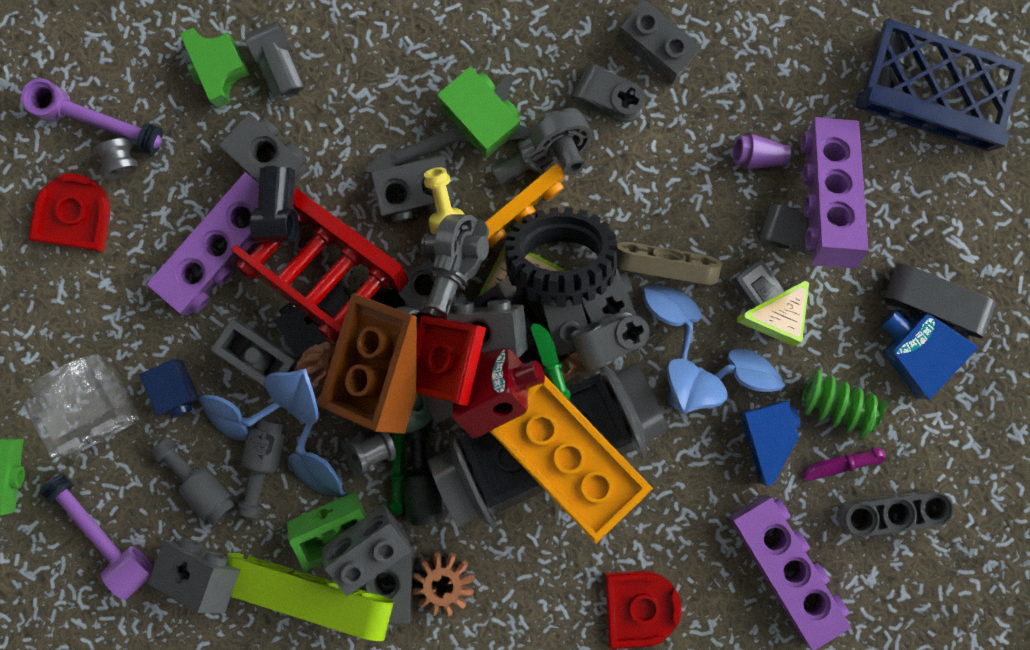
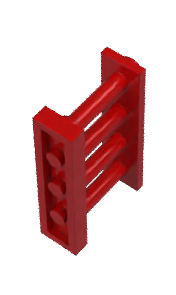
(327, 231)

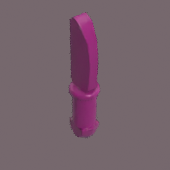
(843, 464)

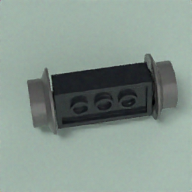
(486, 476)

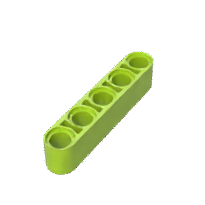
(310, 598)

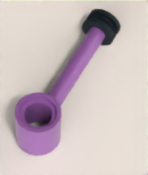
(147, 137)
(125, 570)

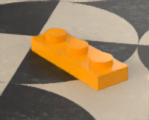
(546, 187)

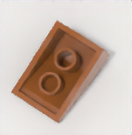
(373, 367)

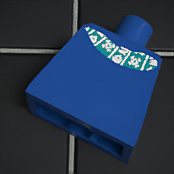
(925, 352)

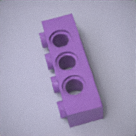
(834, 165)
(172, 278)
(815, 625)

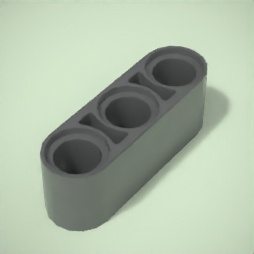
(942, 299)
(911, 516)

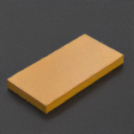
(572, 461)

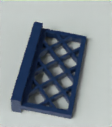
(940, 117)

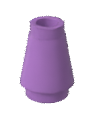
(759, 152)

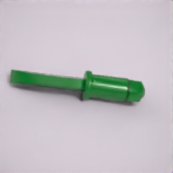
(549, 358)
(397, 503)

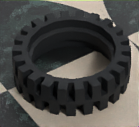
(561, 284)

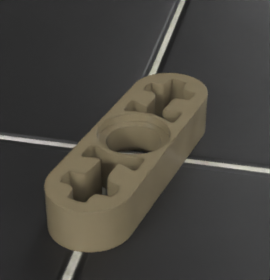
(668, 263)

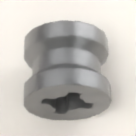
(115, 158)

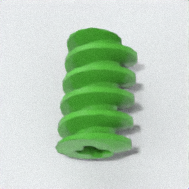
(842, 404)

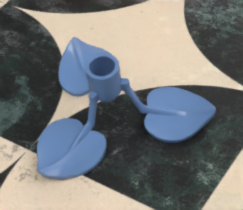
(689, 384)
(296, 395)

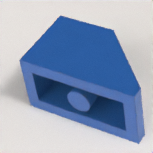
(770, 437)

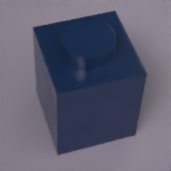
(170, 388)

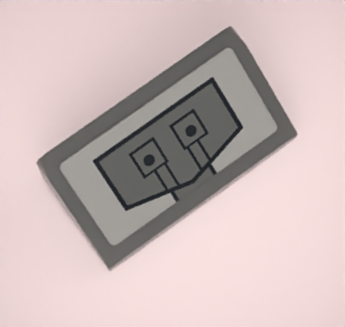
(757, 284)

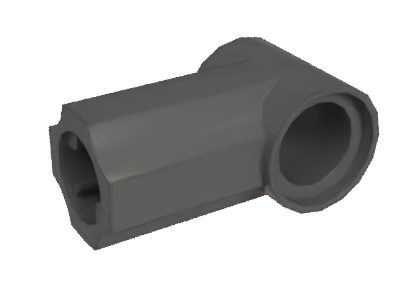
(272, 53)

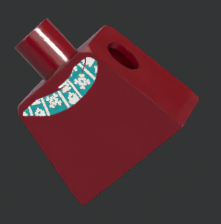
(497, 391)

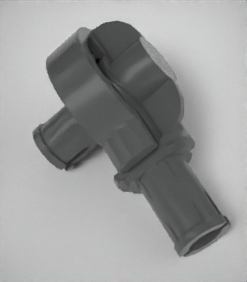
(549, 144)
(455, 258)

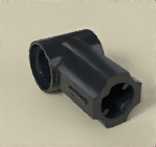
(275, 217)

